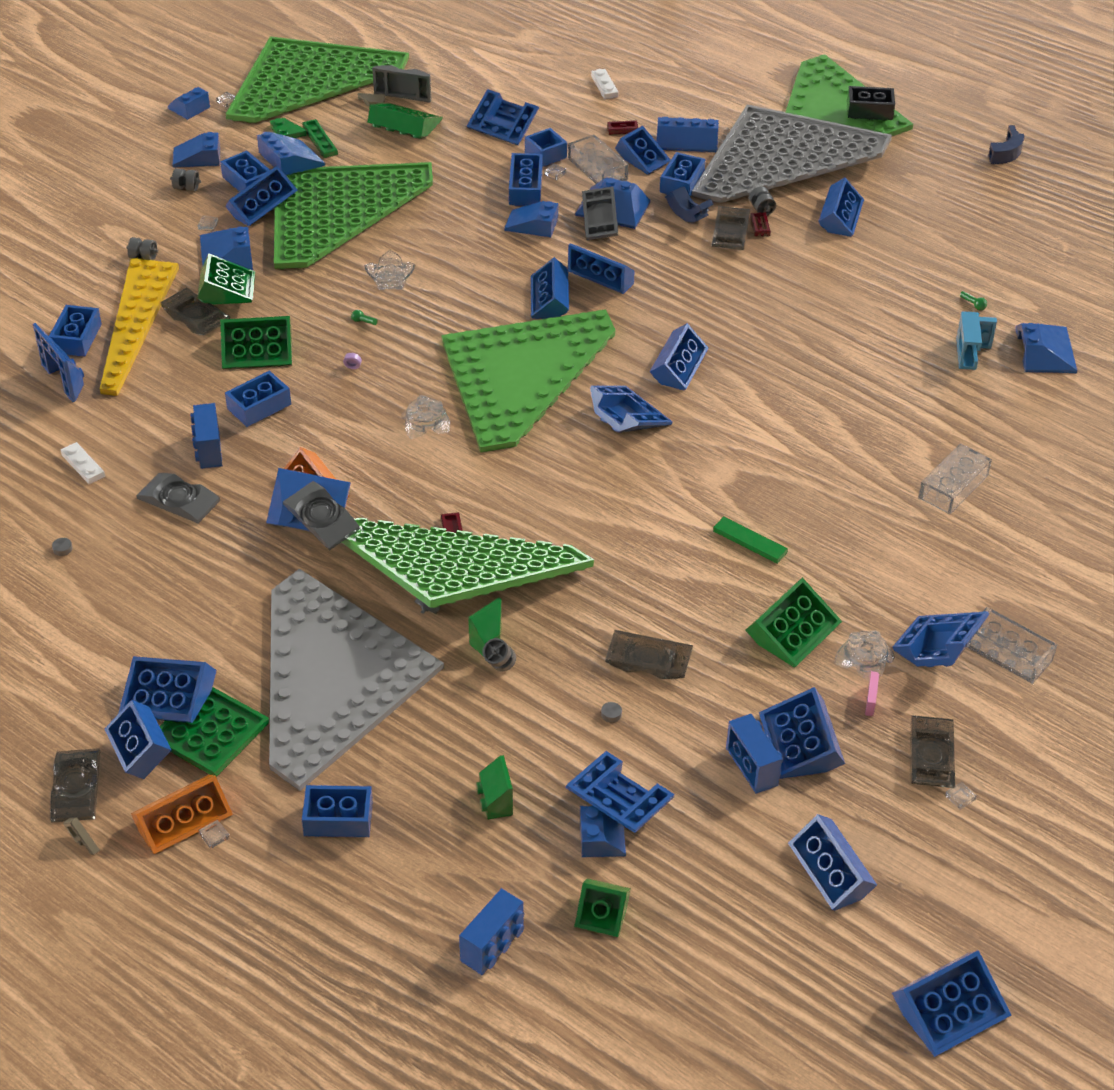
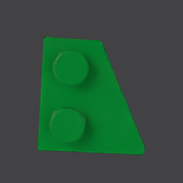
(287, 128)

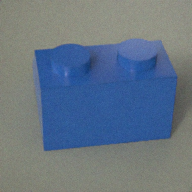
(191, 103)
(600, 834)

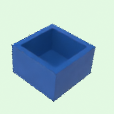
(547, 143)

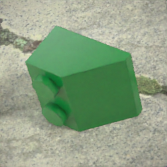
(495, 789)
(602, 907)

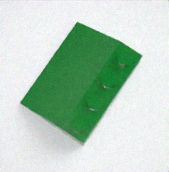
(402, 119)
(225, 282)
(256, 342)
(794, 624)

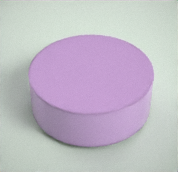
(352, 360)

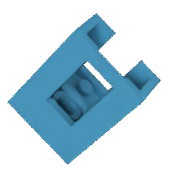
(972, 335)

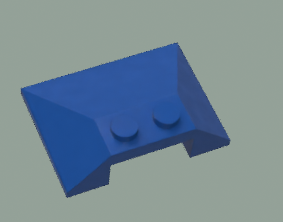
(502, 118)
(629, 200)
(229, 245)
(1046, 348)
(55, 359)
(625, 409)
(290, 482)
(939, 638)
(616, 794)

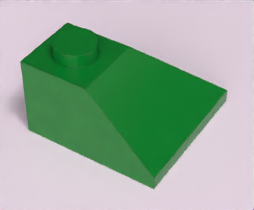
(485, 625)

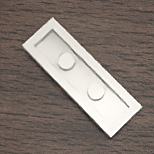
(604, 83)
(82, 463)

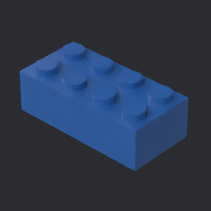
(525, 178)

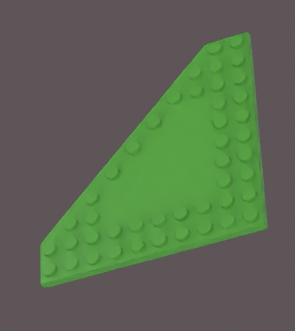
(305, 72)
(823, 92)
(338, 205)
(520, 370)
(451, 567)

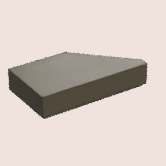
(371, 98)
(80, 835)

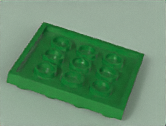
(216, 734)

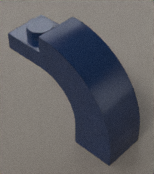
(1007, 151)
(685, 207)

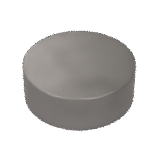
(62, 546)
(611, 712)

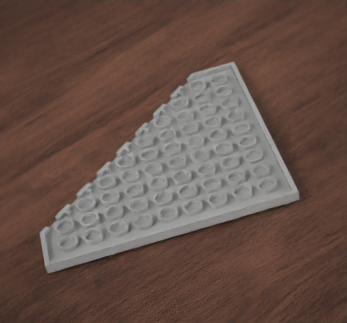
(780, 149)
(332, 676)

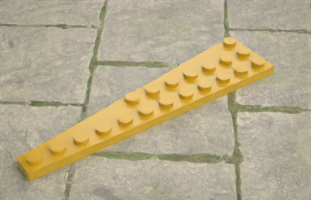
(143, 290)

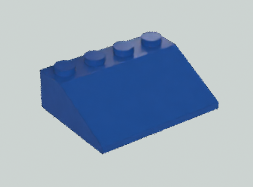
(287, 153)
(169, 687)
(803, 735)
(952, 1003)

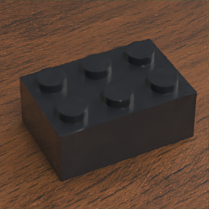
(870, 103)

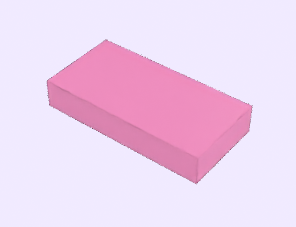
(872, 694)

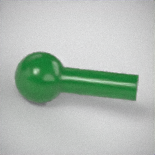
(979, 303)
(358, 315)

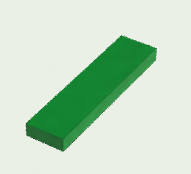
(320, 138)
(750, 540)

